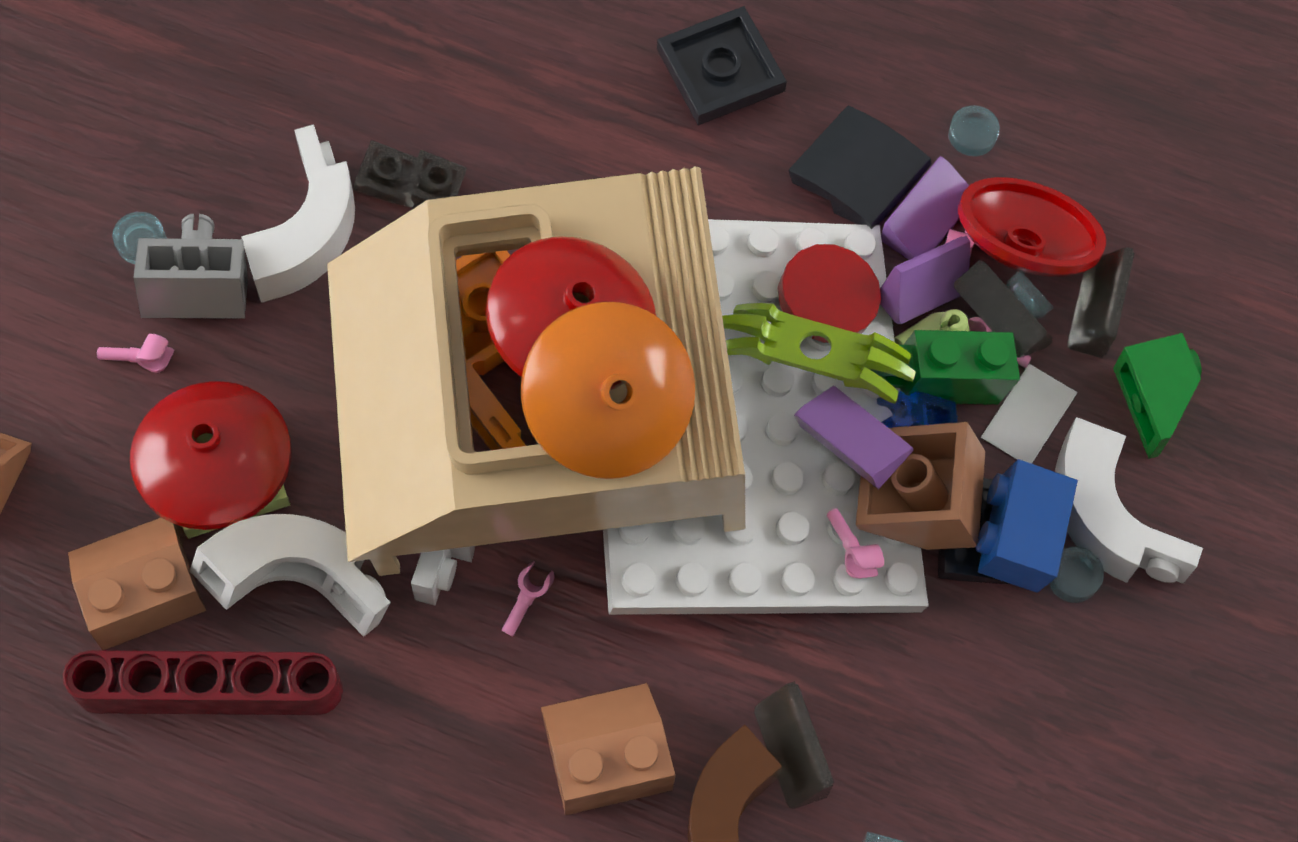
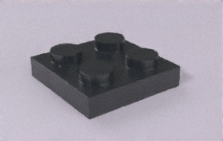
(721, 65)

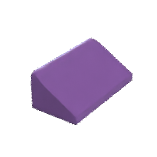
(926, 212)
(925, 281)
(853, 435)

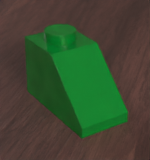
(1157, 386)

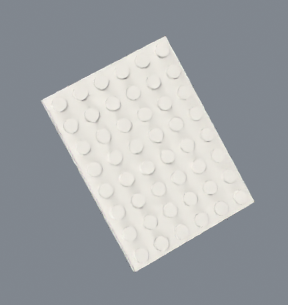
(789, 551)

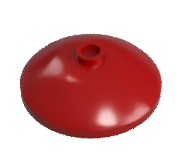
(1031, 227)
(538, 286)
(214, 480)

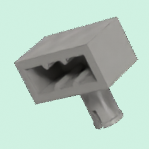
(191, 274)

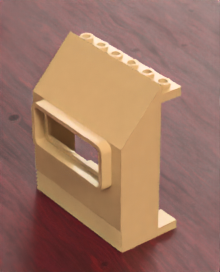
(405, 386)

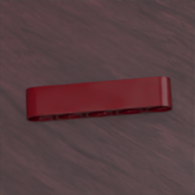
(182, 668)

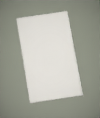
(1029, 415)

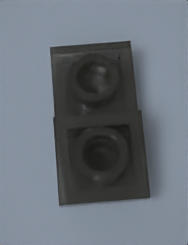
(405, 178)

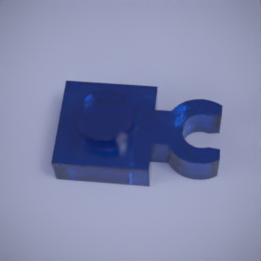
(919, 410)

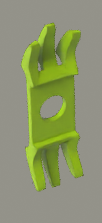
(847, 353)

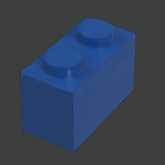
(1026, 525)

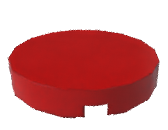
(830, 288)

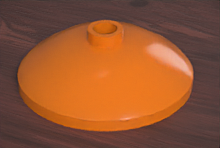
(570, 383)

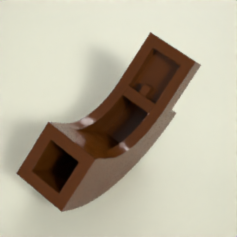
(728, 785)

